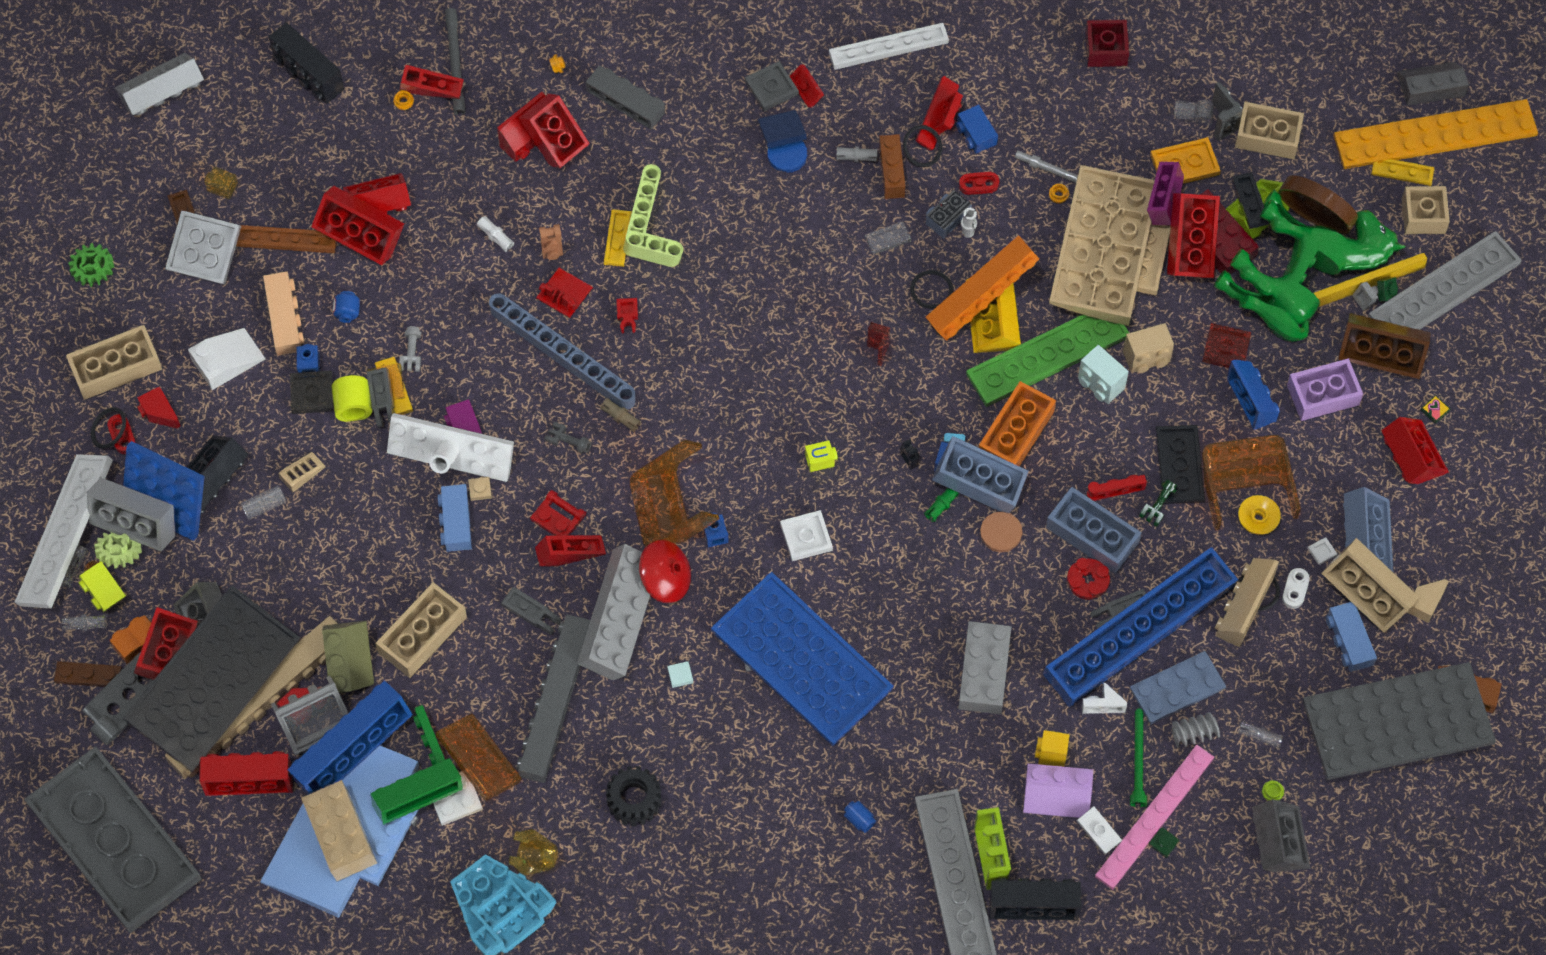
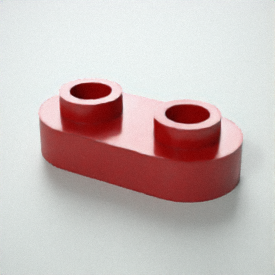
(978, 183)
(127, 435)

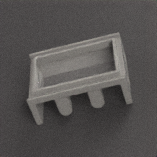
(310, 716)

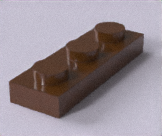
(85, 673)

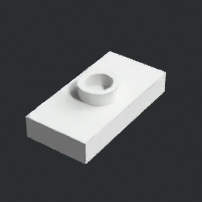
(1099, 830)

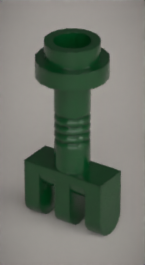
(1168, 487)

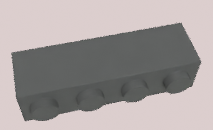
(625, 97)

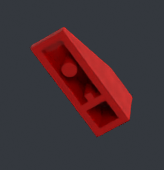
(430, 83)
(568, 549)

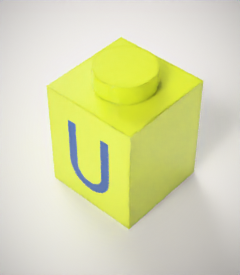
(820, 456)

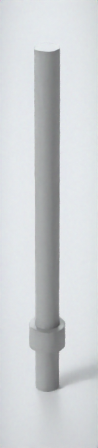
(1035, 161)

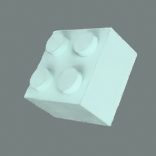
(1102, 374)

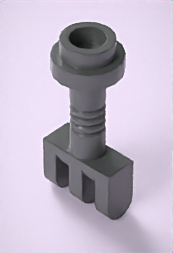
(583, 444)

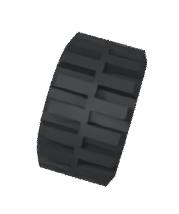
(633, 812)

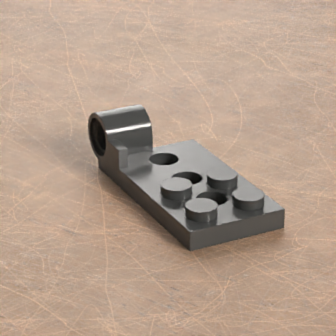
(109, 726)

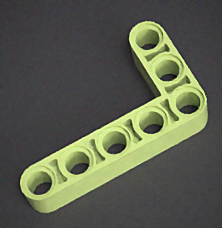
(645, 241)

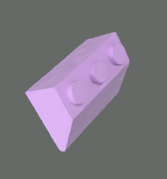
(1057, 790)

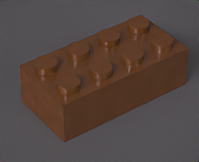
(1384, 345)

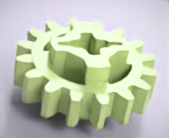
(117, 549)

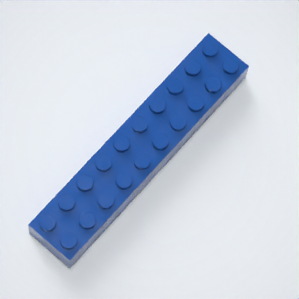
(1140, 627)

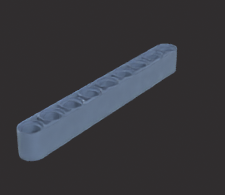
(559, 343)

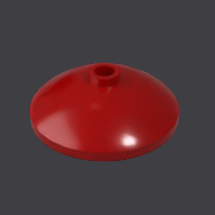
(665, 571)

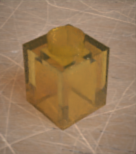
(221, 182)

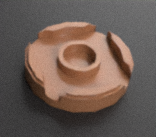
(1001, 531)

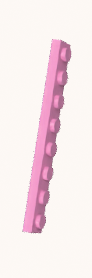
(1154, 817)

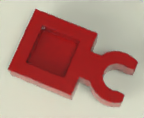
(627, 312)

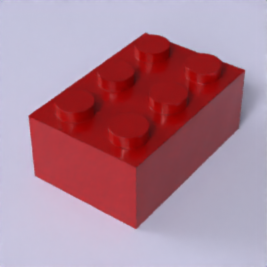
(554, 130)
(163, 640)

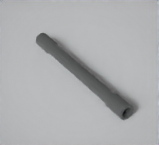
(452, 24)

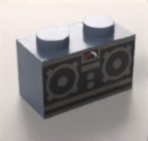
(947, 213)

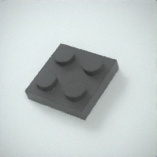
(771, 86)

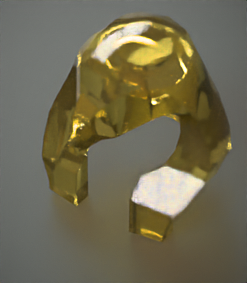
(534, 853)

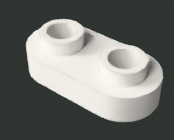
(1295, 587)

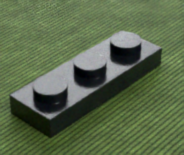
(1249, 199)

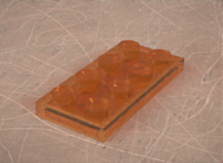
(478, 757)

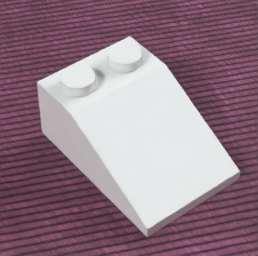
(225, 356)

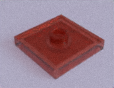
(1225, 345)

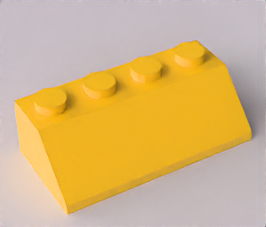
(996, 325)

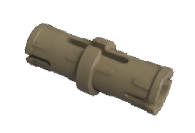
(620, 414)

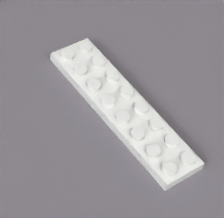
(62, 533)

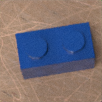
(977, 129)

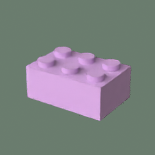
(1324, 389)

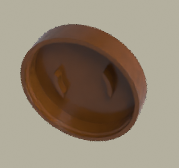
(1317, 204)

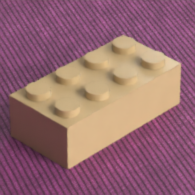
(114, 362)
(1370, 585)
(421, 630)
(339, 830)

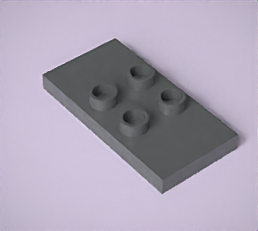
(113, 839)

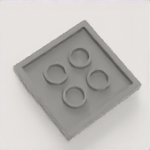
(203, 247)

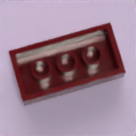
(1230, 240)

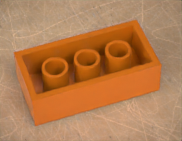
(1018, 424)

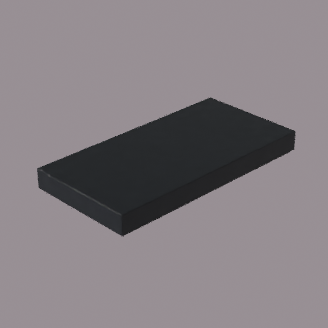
(1181, 462)

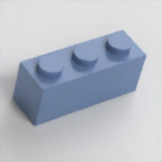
(455, 518)
(1351, 637)

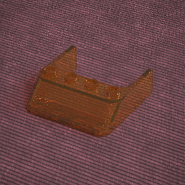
(1245, 465)
(660, 500)

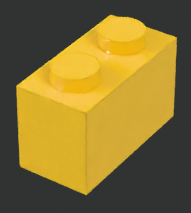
(1052, 748)

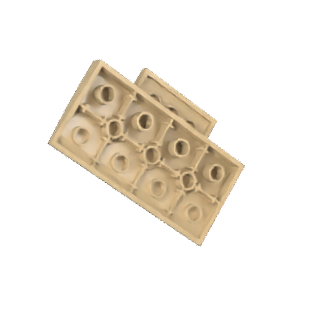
(1109, 247)

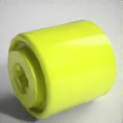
(351, 398)

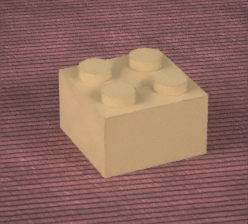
(1425, 210)
(1148, 348)

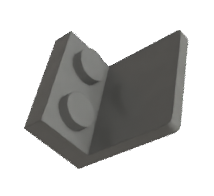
(1229, 112)

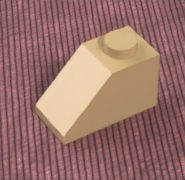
(1428, 599)

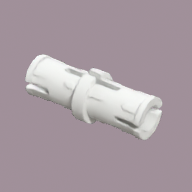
(969, 222)
(495, 233)

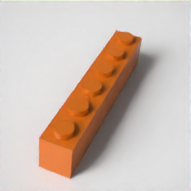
(982, 288)

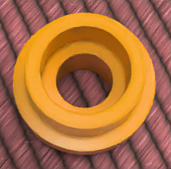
(557, 64)
(403, 95)
(1059, 188)

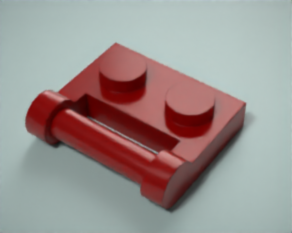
(554, 521)

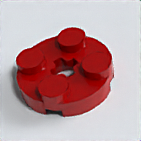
(1086, 567)

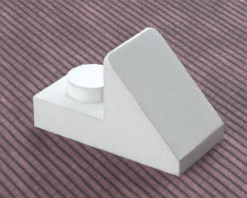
(1109, 703)

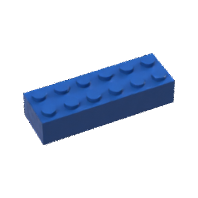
(351, 739)

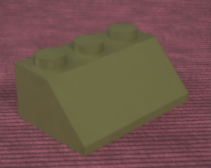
(348, 655)

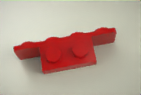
(940, 112)

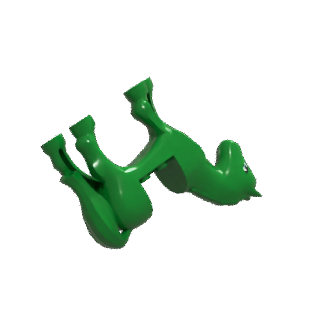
(1283, 300)

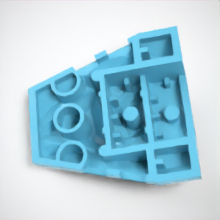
(500, 905)

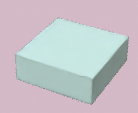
(680, 674)

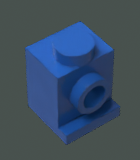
(717, 535)

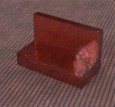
(878, 339)

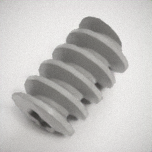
(1195, 728)

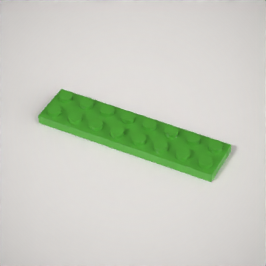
(1043, 356)

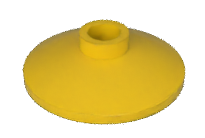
(1260, 506)

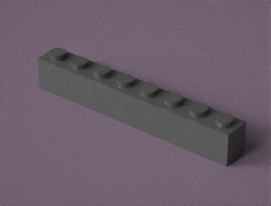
(554, 700)

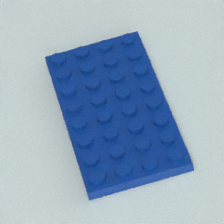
(802, 658)

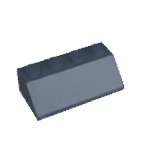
(980, 475)
(1369, 521)

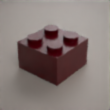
(1107, 43)

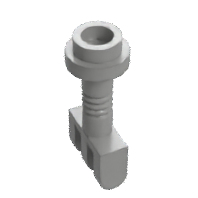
(412, 334)

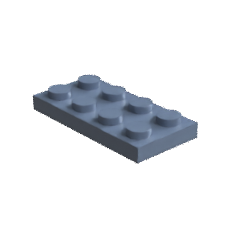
(1177, 687)

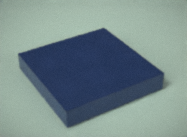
(782, 129)

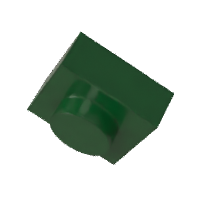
(1387, 288)
(1164, 842)

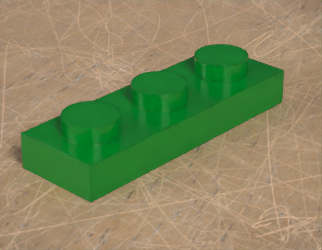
(428, 738)

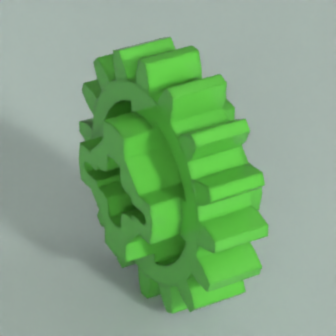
(91, 263)

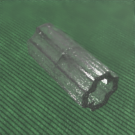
(263, 502)

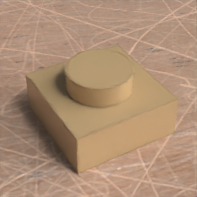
(480, 488)

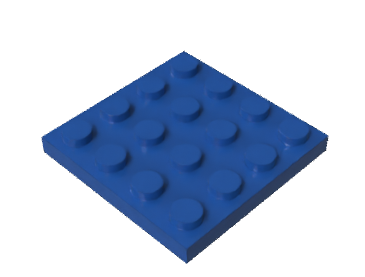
(168, 482)

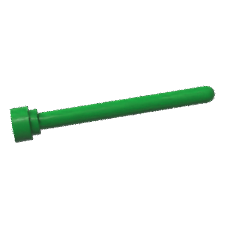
(1138, 794)

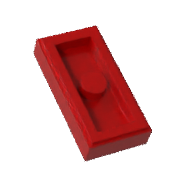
(807, 86)

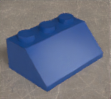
(1252, 394)

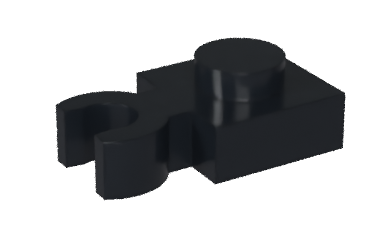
(909, 454)

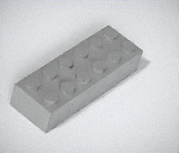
(616, 616)

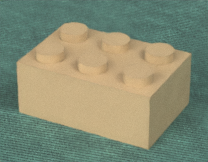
(1269, 130)

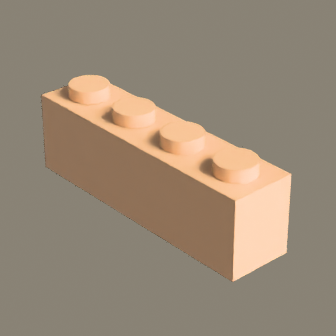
(282, 313)

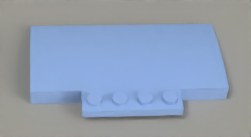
(299, 862)

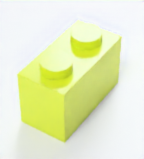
(101, 587)

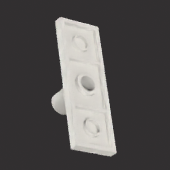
(450, 447)

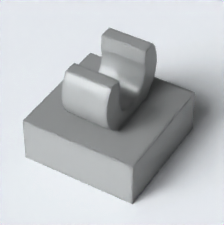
(1365, 295)

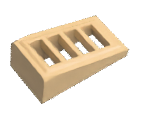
(292, 484)

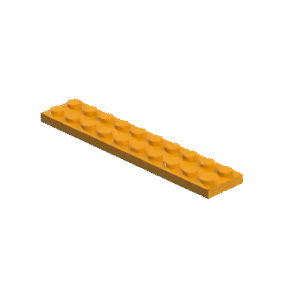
(1435, 134)

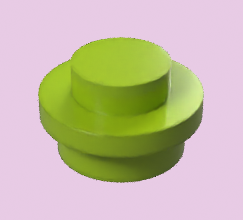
(1272, 790)

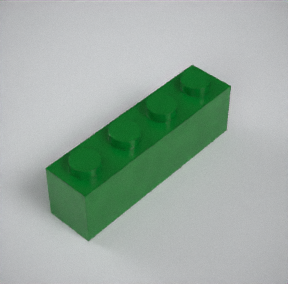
(416, 791)

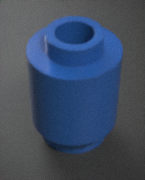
(859, 816)

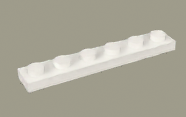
(888, 46)

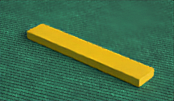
(1350, 286)

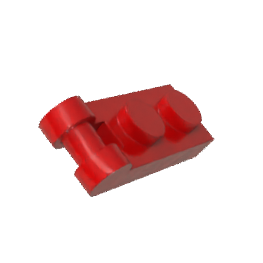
(1116, 487)

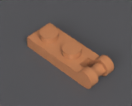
(551, 242)

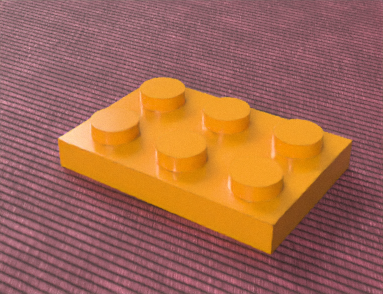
(1195, 159)

